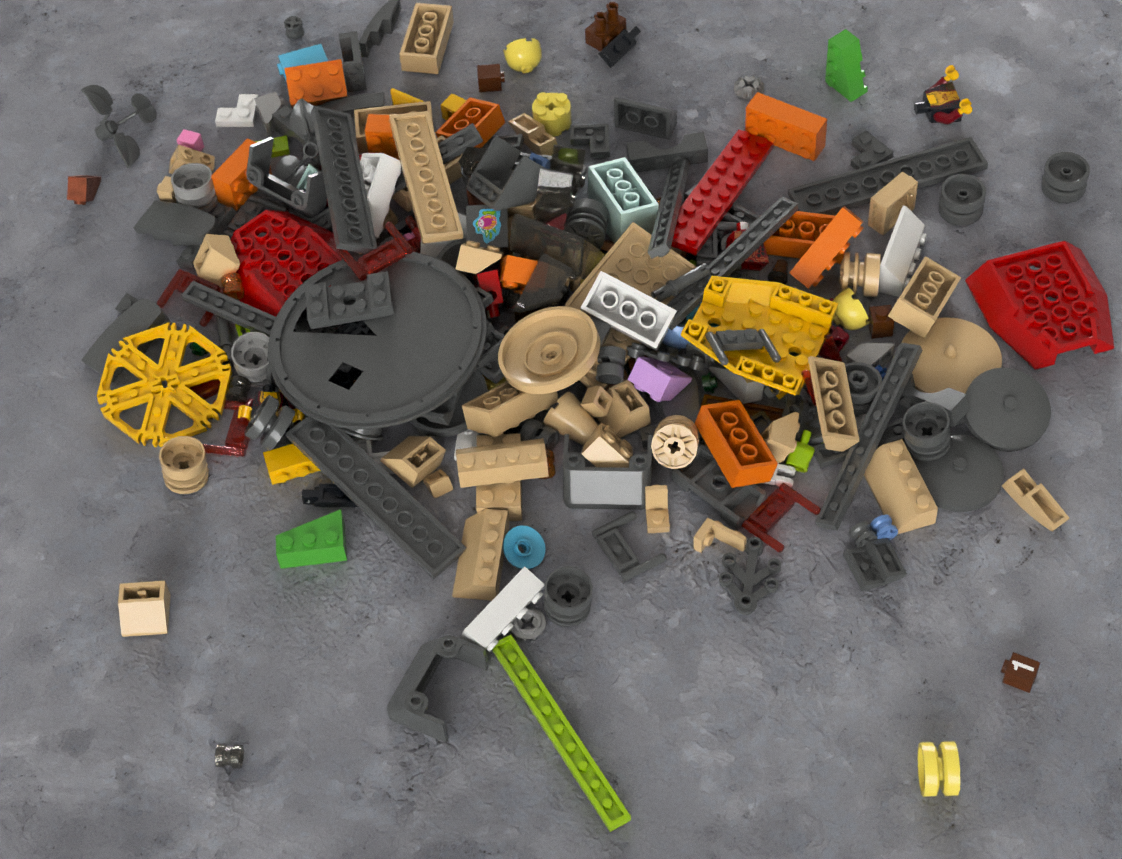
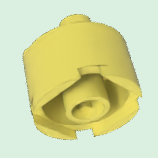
(553, 112)

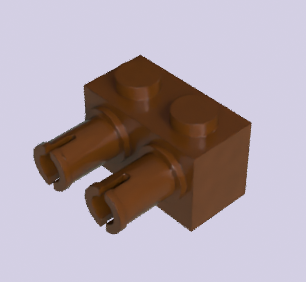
(605, 27)

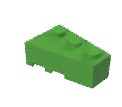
(844, 67)
(313, 542)

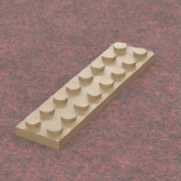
(425, 177)

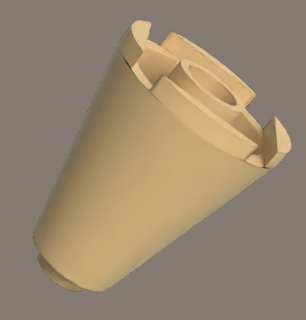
(571, 419)

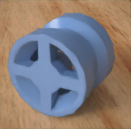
(883, 527)

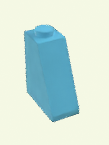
(300, 57)

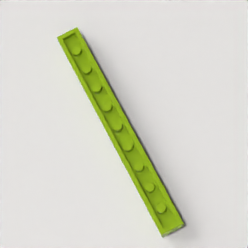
(561, 734)

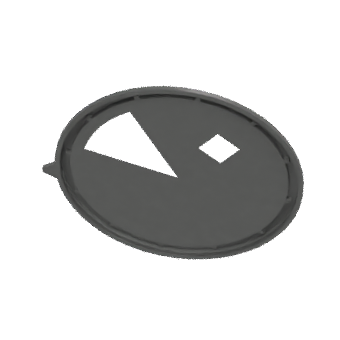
(407, 368)

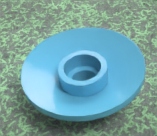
(530, 541)

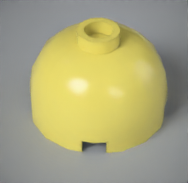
(523, 55)
(850, 311)

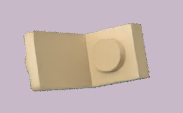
(185, 155)
(657, 509)
(715, 529)

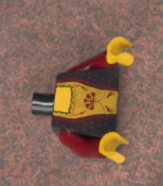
(942, 101)
(252, 404)

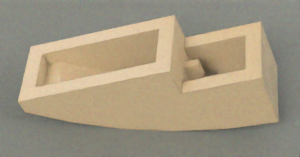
(534, 134)
(1035, 500)

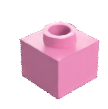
(191, 140)

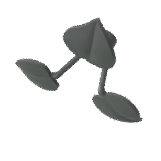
(101, 102)
(301, 121)

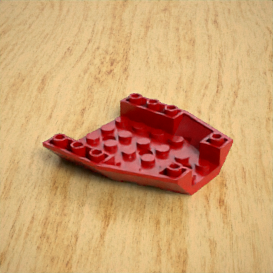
(267, 278)
(1033, 326)

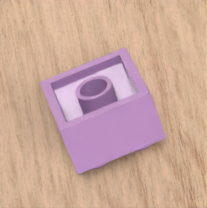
(658, 378)

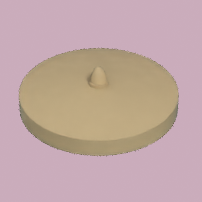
(549, 350)
(953, 355)

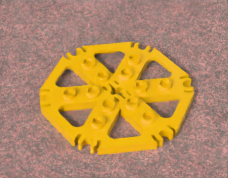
(150, 387)

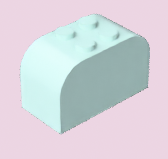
(623, 195)

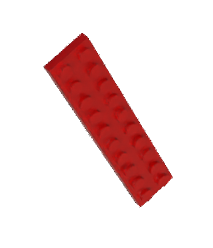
(719, 190)

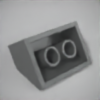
(644, 118)

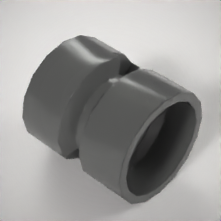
(610, 365)
(536, 429)

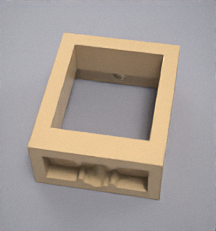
(887, 203)

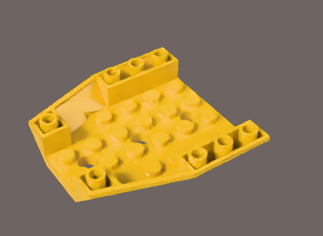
(788, 315)

